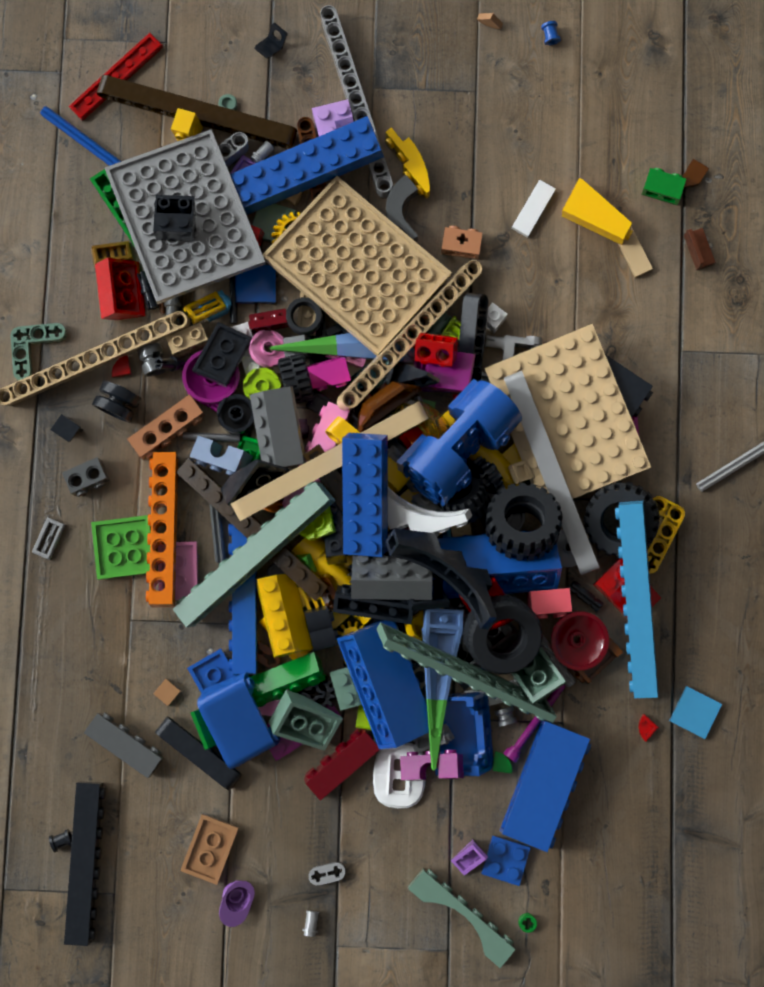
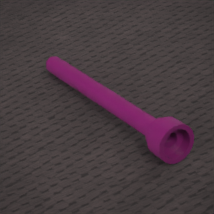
(514, 751)

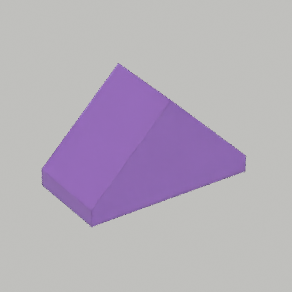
(469, 857)

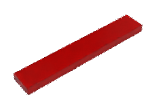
(123, 69)

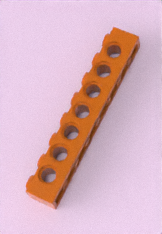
(159, 462)

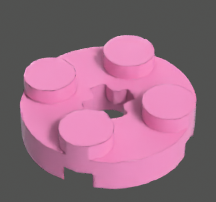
(257, 350)

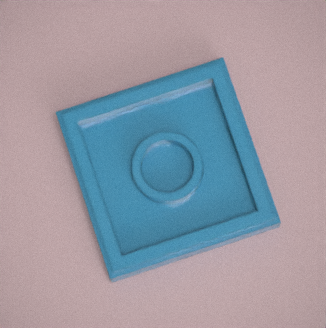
(695, 712)

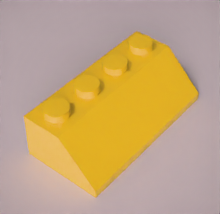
(283, 615)

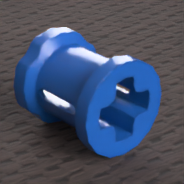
(551, 33)

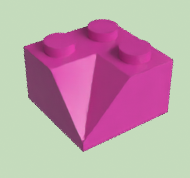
(329, 372)

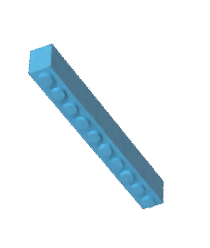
(638, 599)

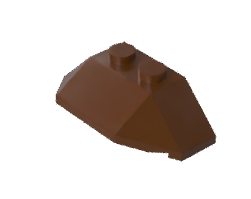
(384, 402)

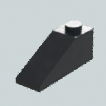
(410, 375)

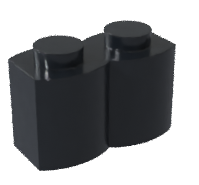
(320, 628)

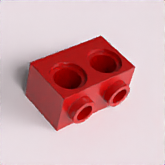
(436, 344)

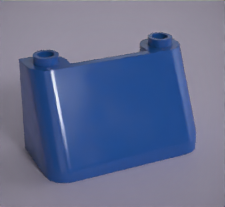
(236, 720)
(470, 723)

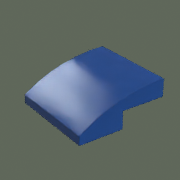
(256, 286)

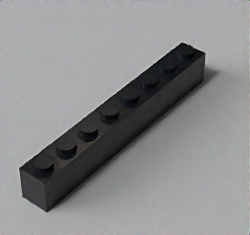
(83, 863)

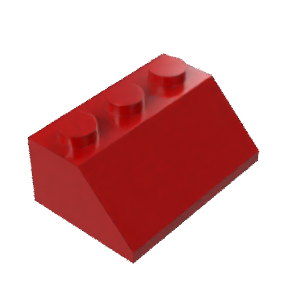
(119, 289)

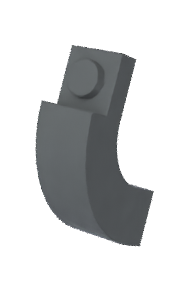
(399, 196)

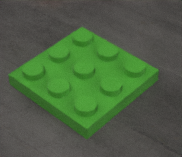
(121, 547)

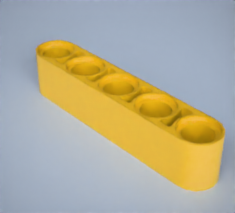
(341, 427)

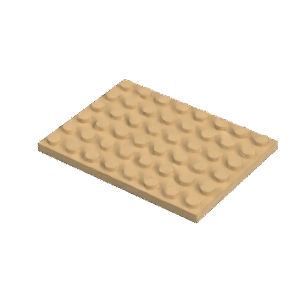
(356, 265)
(578, 410)

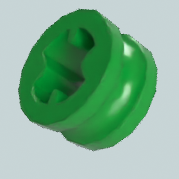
(532, 919)

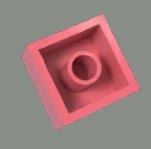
(550, 602)

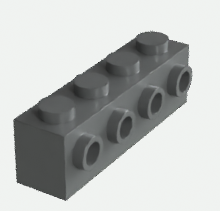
(124, 745)

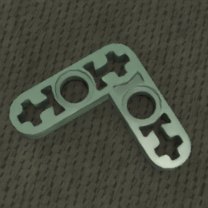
(24, 344)

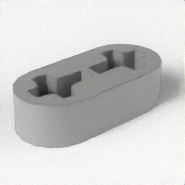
(328, 878)

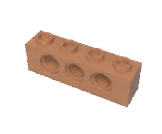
(155, 427)

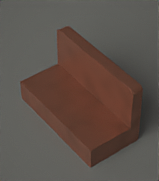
(699, 248)

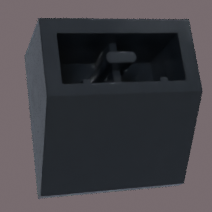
(174, 218)

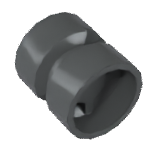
(148, 355)

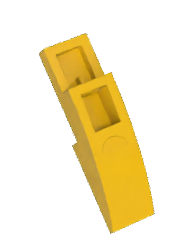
(414, 165)

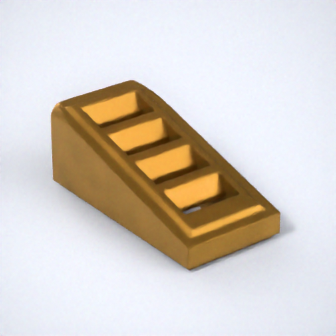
(110, 247)

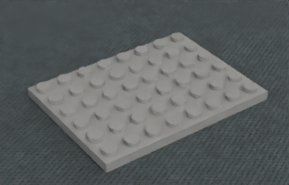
(222, 233)

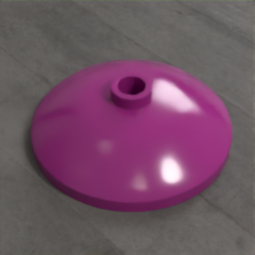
(201, 389)

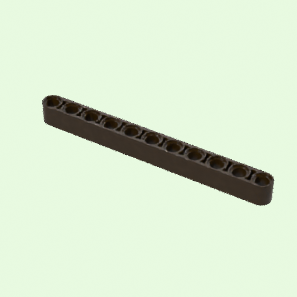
(208, 114)

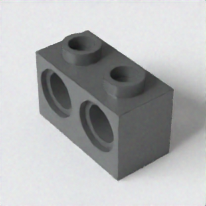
(84, 472)

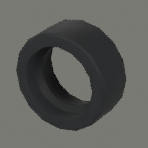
(303, 301)

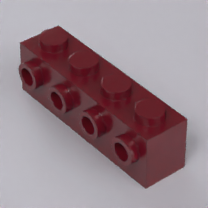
(341, 763)

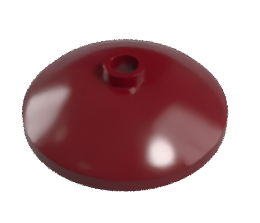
(591, 645)

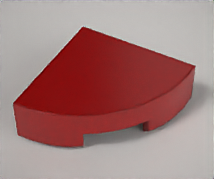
(121, 367)
(646, 727)

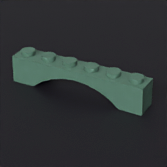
(428, 889)

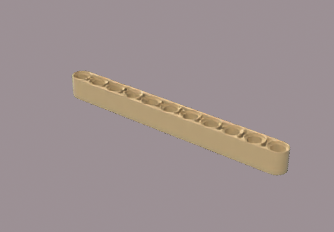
(402, 338)
(83, 358)
(322, 464)

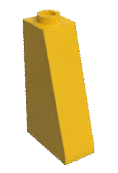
(595, 213)

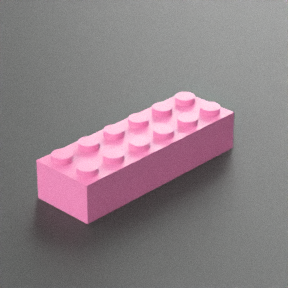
(327, 416)

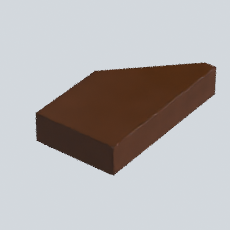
(694, 173)

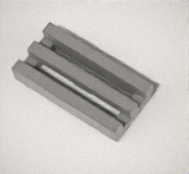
(56, 539)

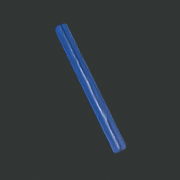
(78, 136)

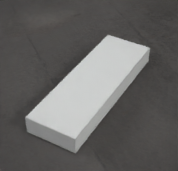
(533, 208)

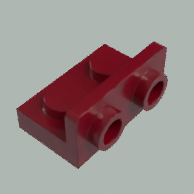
(268, 320)

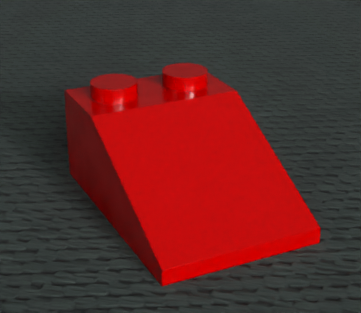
(611, 586)

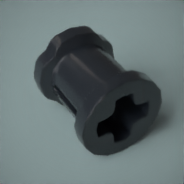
(60, 840)

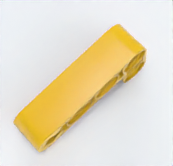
(666, 521)

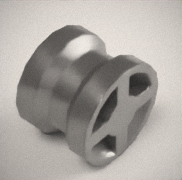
(505, 716)

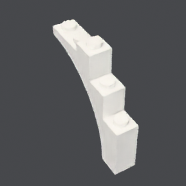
(404, 514)

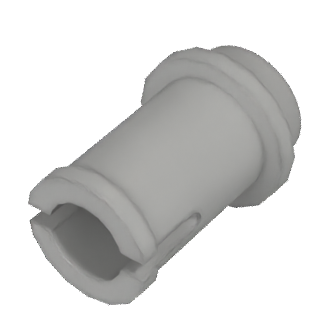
(262, 152)
(311, 923)

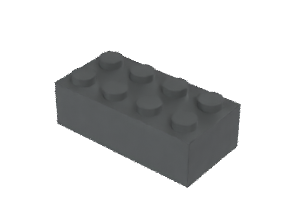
(389, 579)

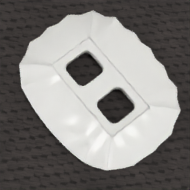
(385, 774)

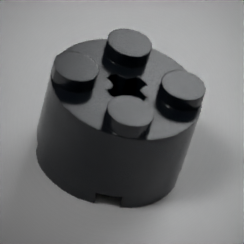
(235, 404)

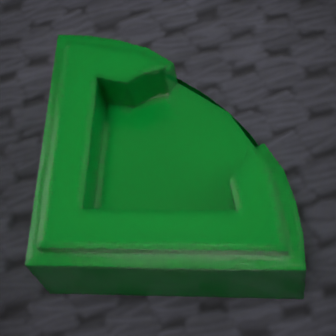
(501, 763)

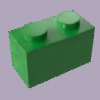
(664, 186)

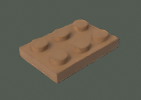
(209, 849)

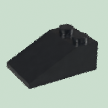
(250, 479)

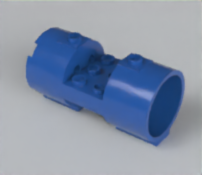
(482, 418)

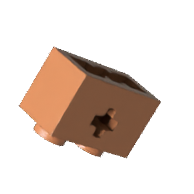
(452, 246)

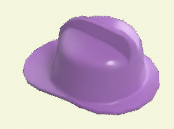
(236, 903)

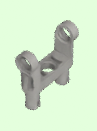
(507, 345)

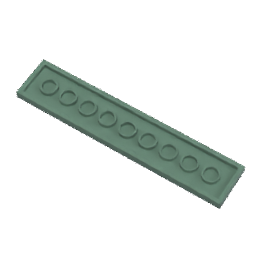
(462, 672)

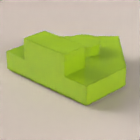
(320, 527)

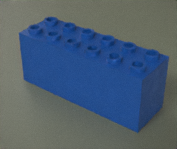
(510, 574)
(385, 687)
(545, 786)

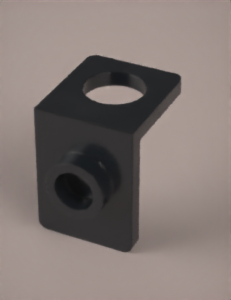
(271, 45)

